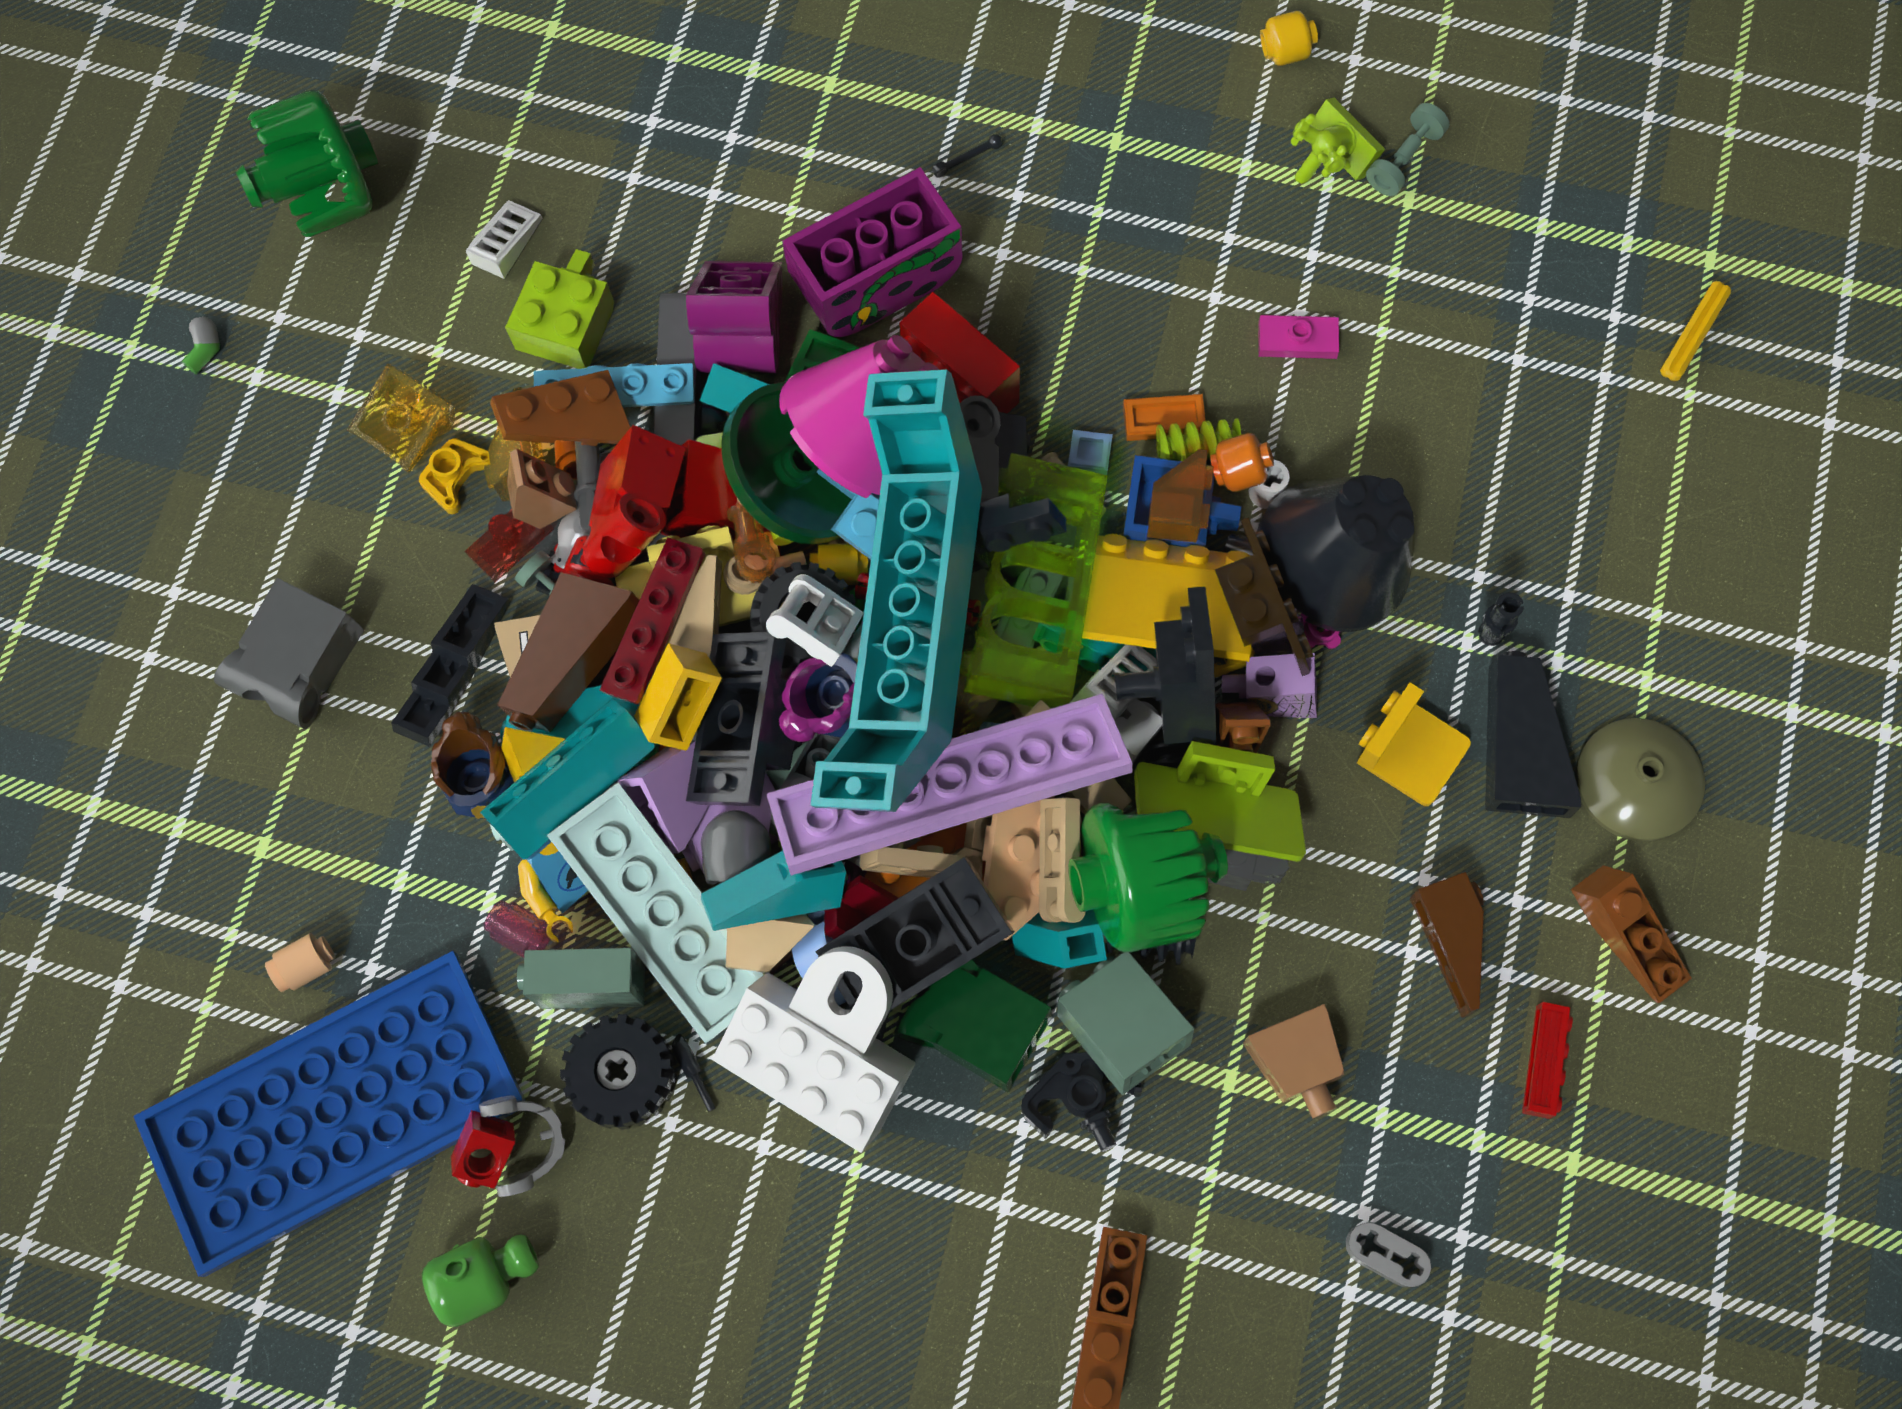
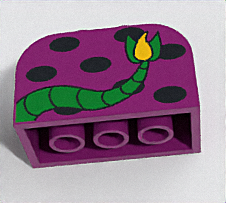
(876, 254)

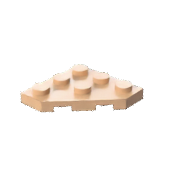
(1013, 862)

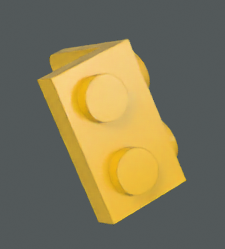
(1412, 748)

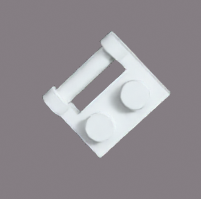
(828, 626)

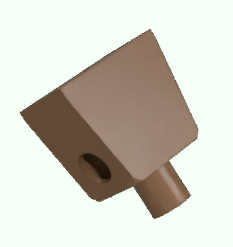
(1299, 1059)

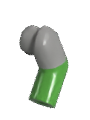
(205, 344)

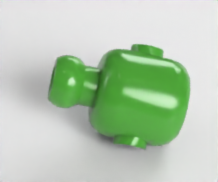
(475, 1277)

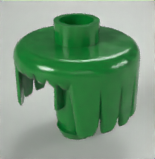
(306, 157)
(1143, 875)

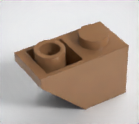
(538, 490)

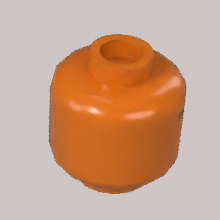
(1241, 462)

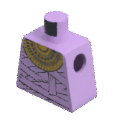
(1275, 686)

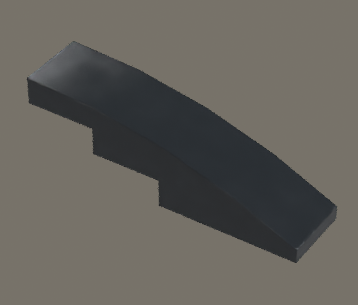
(450, 667)

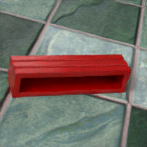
(1546, 1060)

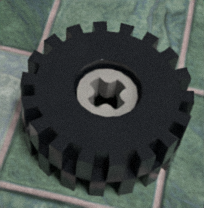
(618, 1101)

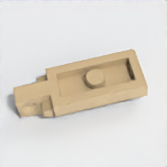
(923, 862)

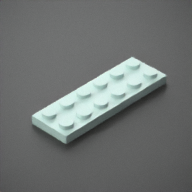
(654, 908)

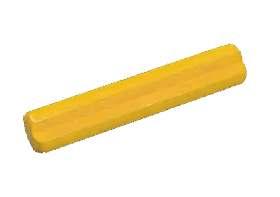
(1695, 331)

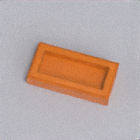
(1144, 414)

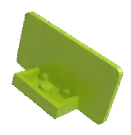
(1227, 798)

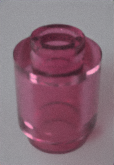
(516, 928)

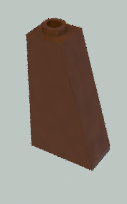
(566, 650)

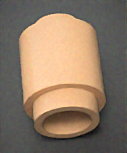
(300, 962)

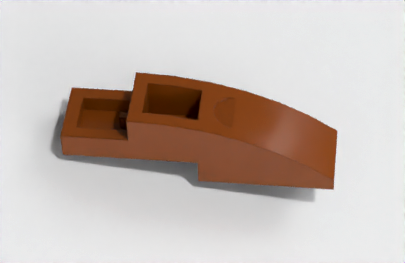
(1109, 1320)

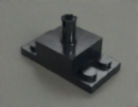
(1182, 676)
(741, 725)
(926, 932)

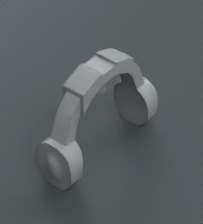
(524, 1181)

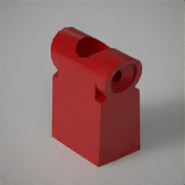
(700, 493)
(631, 500)

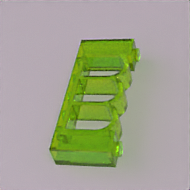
(1017, 671)

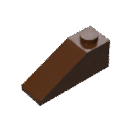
(1454, 928)

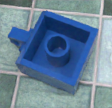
(1147, 471)

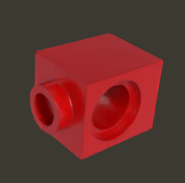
(482, 1133)

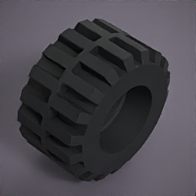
(775, 591)

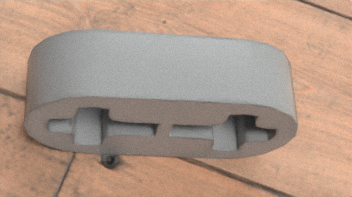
(1394, 1246)

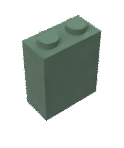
(582, 978)
(1124, 1021)

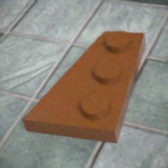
(564, 410)

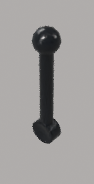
(941, 168)

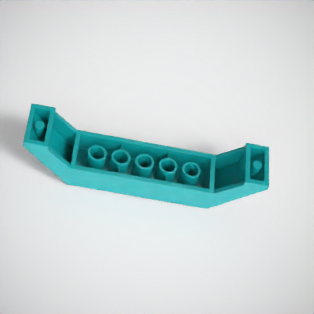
(912, 598)

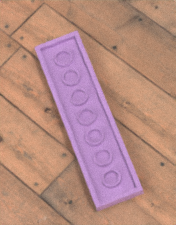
(968, 781)

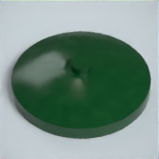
(774, 474)

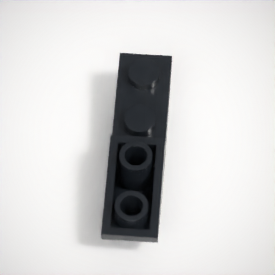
(1008, 524)

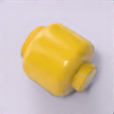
(1288, 38)

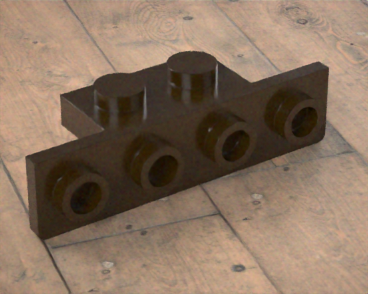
(1255, 599)

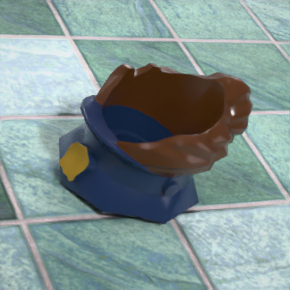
(469, 765)

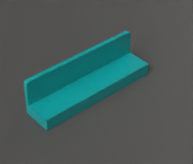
(568, 778)

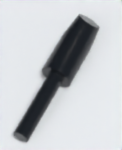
(691, 1069)

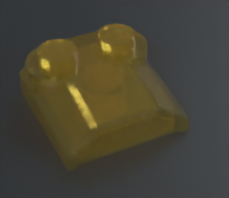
(402, 417)

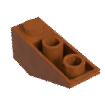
(1240, 725)
(1631, 930)

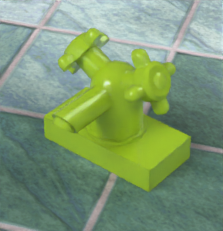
(1336, 142)

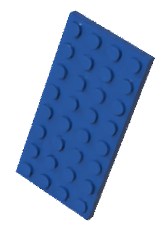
(325, 1113)

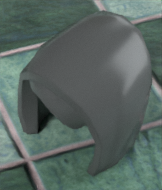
(732, 845)

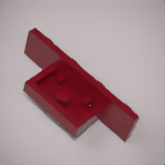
(653, 621)

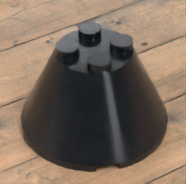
(1342, 549)

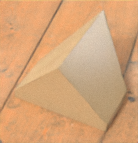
(764, 943)

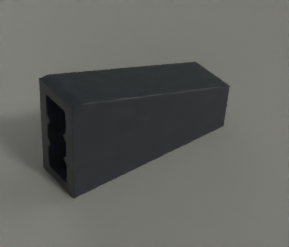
(1525, 744)

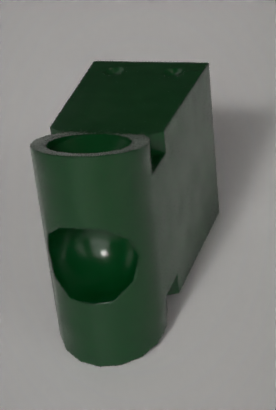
(977, 1023)

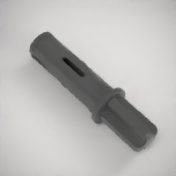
(587, 475)

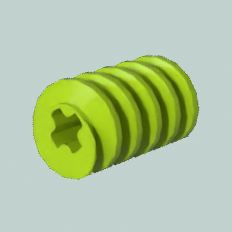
(1180, 446)

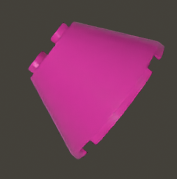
(829, 410)

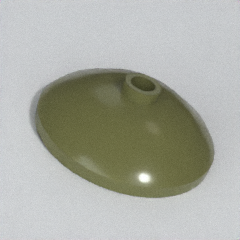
(1624, 797)

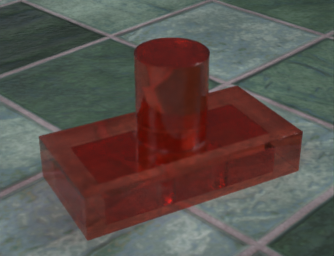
(504, 544)

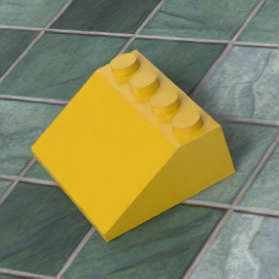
(1148, 584)

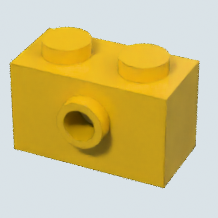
(677, 697)

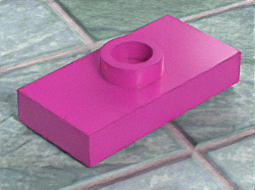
(1298, 336)

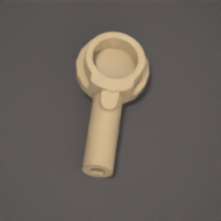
(739, 585)

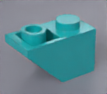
(1061, 942)

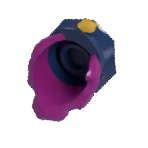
(819, 698)

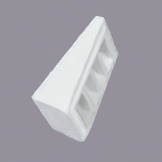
(502, 262)
(1103, 677)

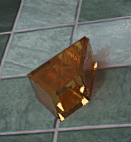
(1177, 500)

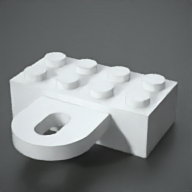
(817, 1053)

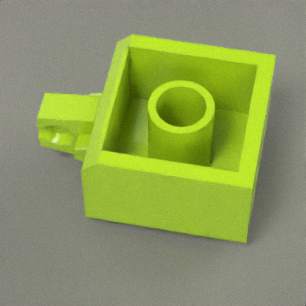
(561, 312)

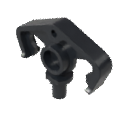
(1080, 1087)

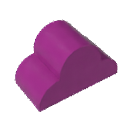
(736, 316)

